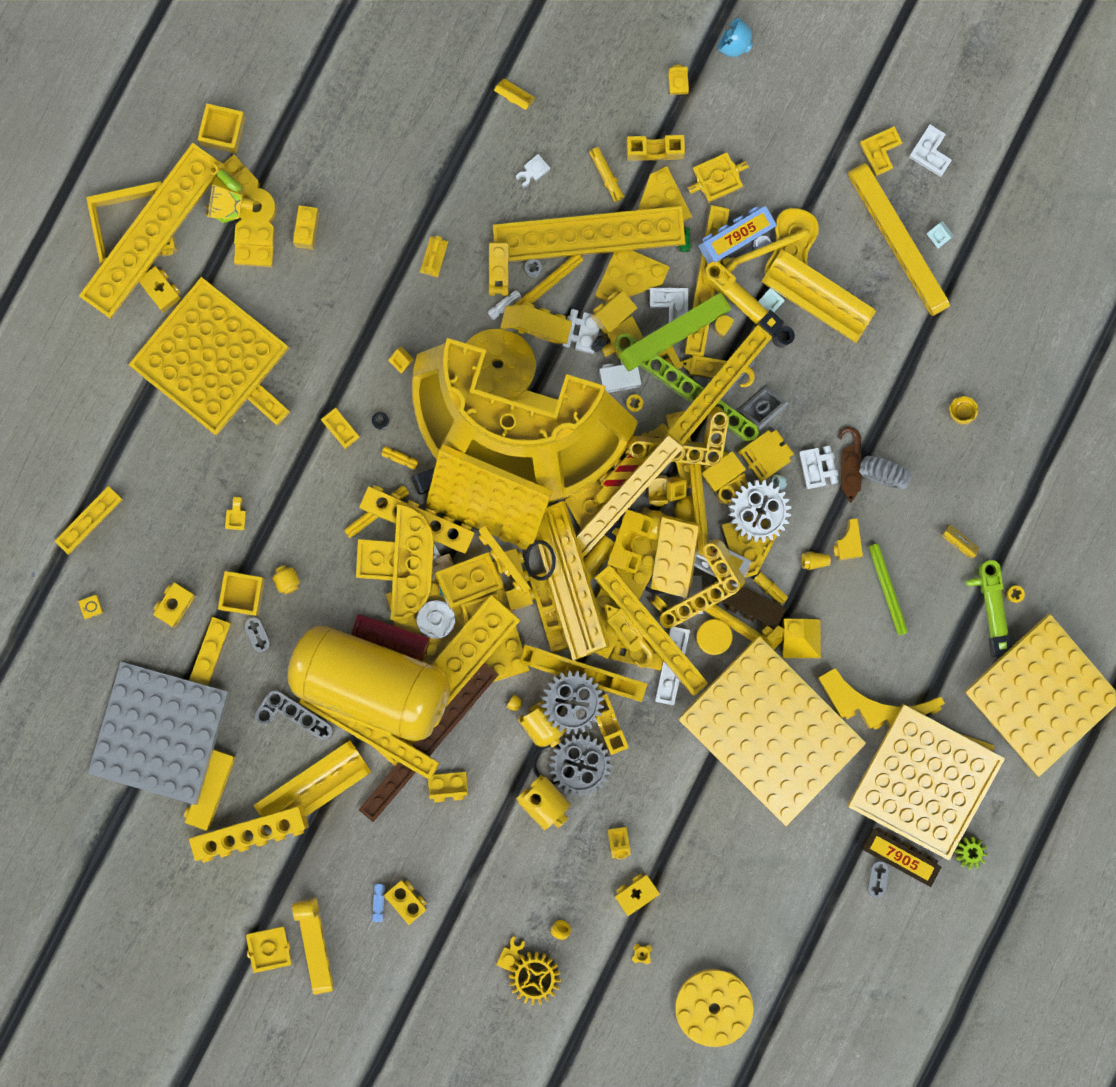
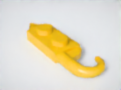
(709, 367)
(628, 633)

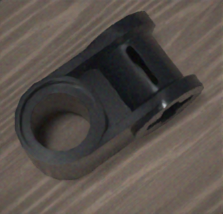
(423, 480)

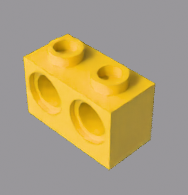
(401, 905)

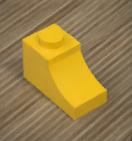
(850, 545)

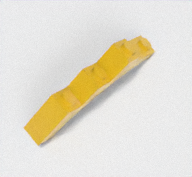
(607, 681)
(847, 700)

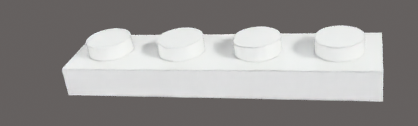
(668, 681)

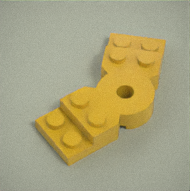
(254, 231)

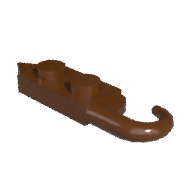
(851, 465)

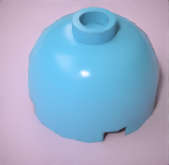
(736, 39)

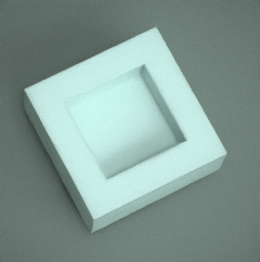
(940, 234)
(771, 300)

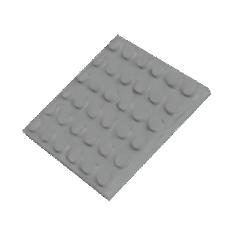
(158, 733)

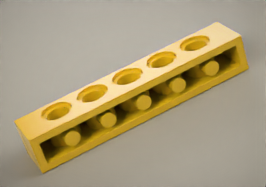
(459, 544)
(201, 843)

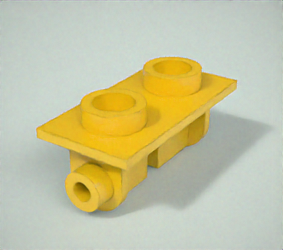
(434, 256)

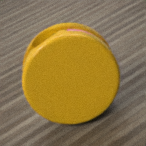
(714, 637)

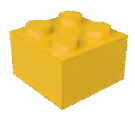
(221, 128)
(241, 593)

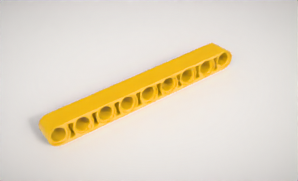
(898, 239)

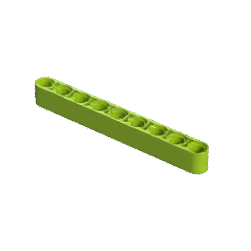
(696, 389)

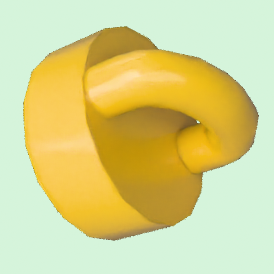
(561, 930)

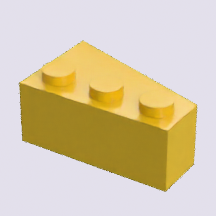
(537, 323)

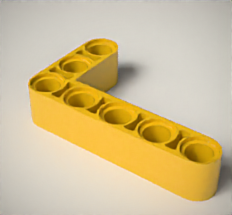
(704, 448)
(708, 593)
(308, 914)

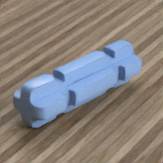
(378, 902)

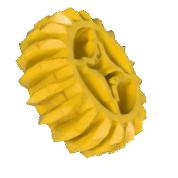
(520, 986)

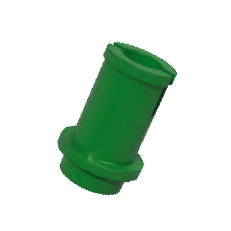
(686, 248)

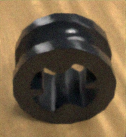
(375, 424)

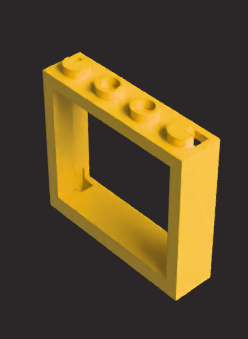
(118, 197)

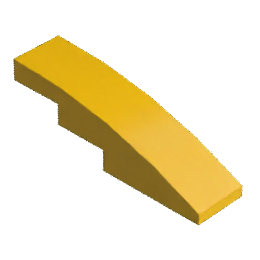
(549, 614)

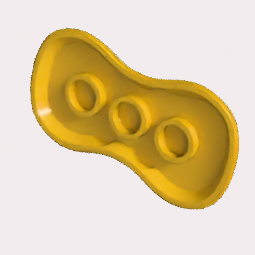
(791, 222)

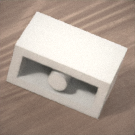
(618, 378)

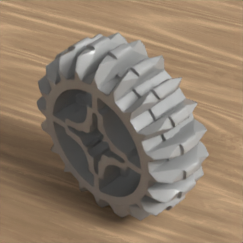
(885, 472)

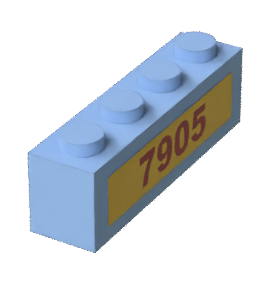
(737, 235)

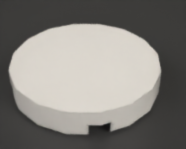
(436, 619)

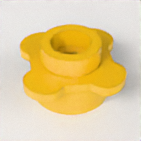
(643, 959)

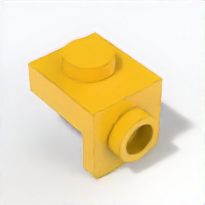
(657, 491)

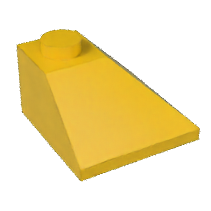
(801, 638)

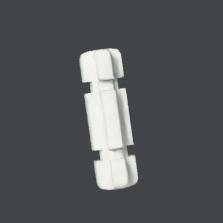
(500, 307)

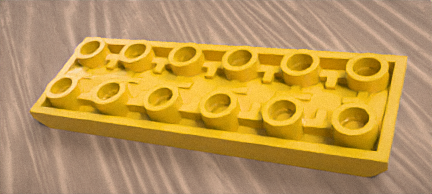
(818, 296)
(317, 783)

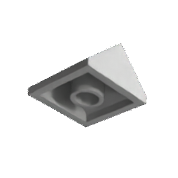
(763, 407)

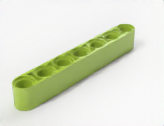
(674, 332)

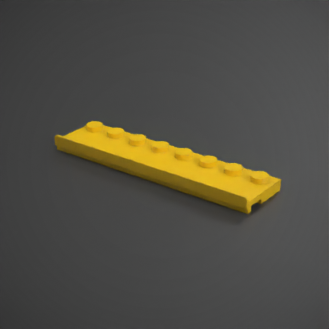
(571, 584)

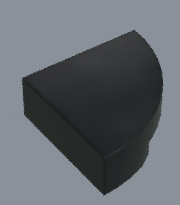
(599, 342)

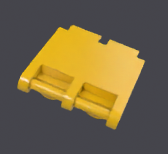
(767, 454)

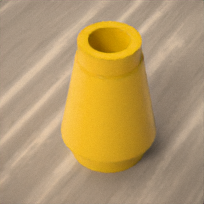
(814, 560)

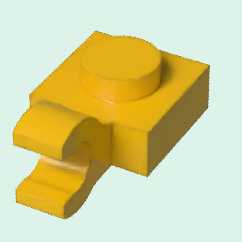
(236, 518)

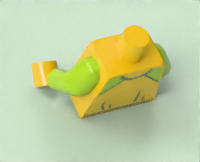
(226, 196)

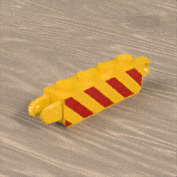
(624, 468)

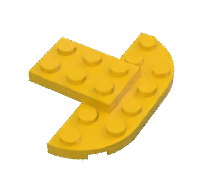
(403, 561)

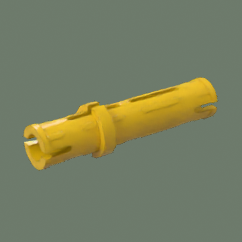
(610, 181)

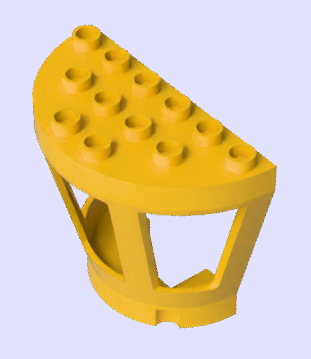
(533, 436)

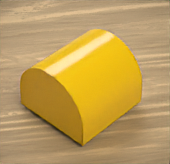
(723, 325)
(675, 488)

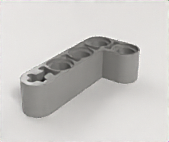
(297, 718)

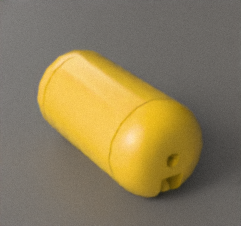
(368, 683)

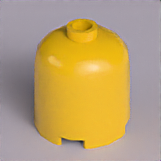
(538, 728)

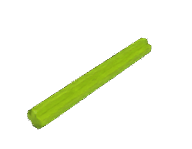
(888, 589)

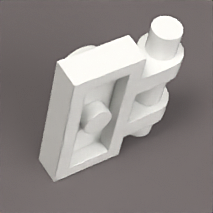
(587, 333)
(813, 470)

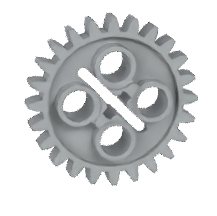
(575, 685)
(585, 748)

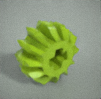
(978, 851)

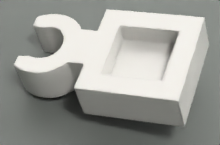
(534, 169)

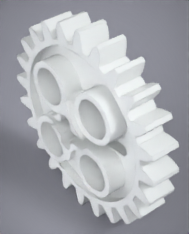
(776, 518)

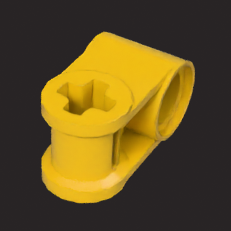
(731, 487)

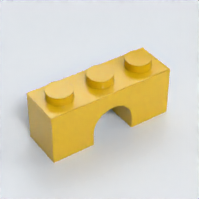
(668, 148)
(632, 527)
(517, 599)
(610, 727)

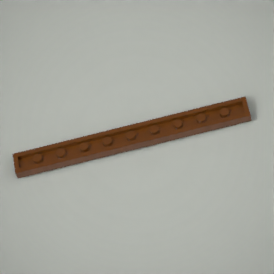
(452, 715)

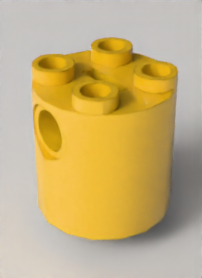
(549, 808)

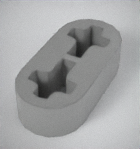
(253, 636)
(873, 879)

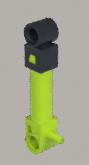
(992, 588)

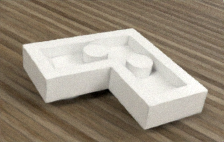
(926, 153)
(673, 298)

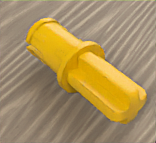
(770, 588)

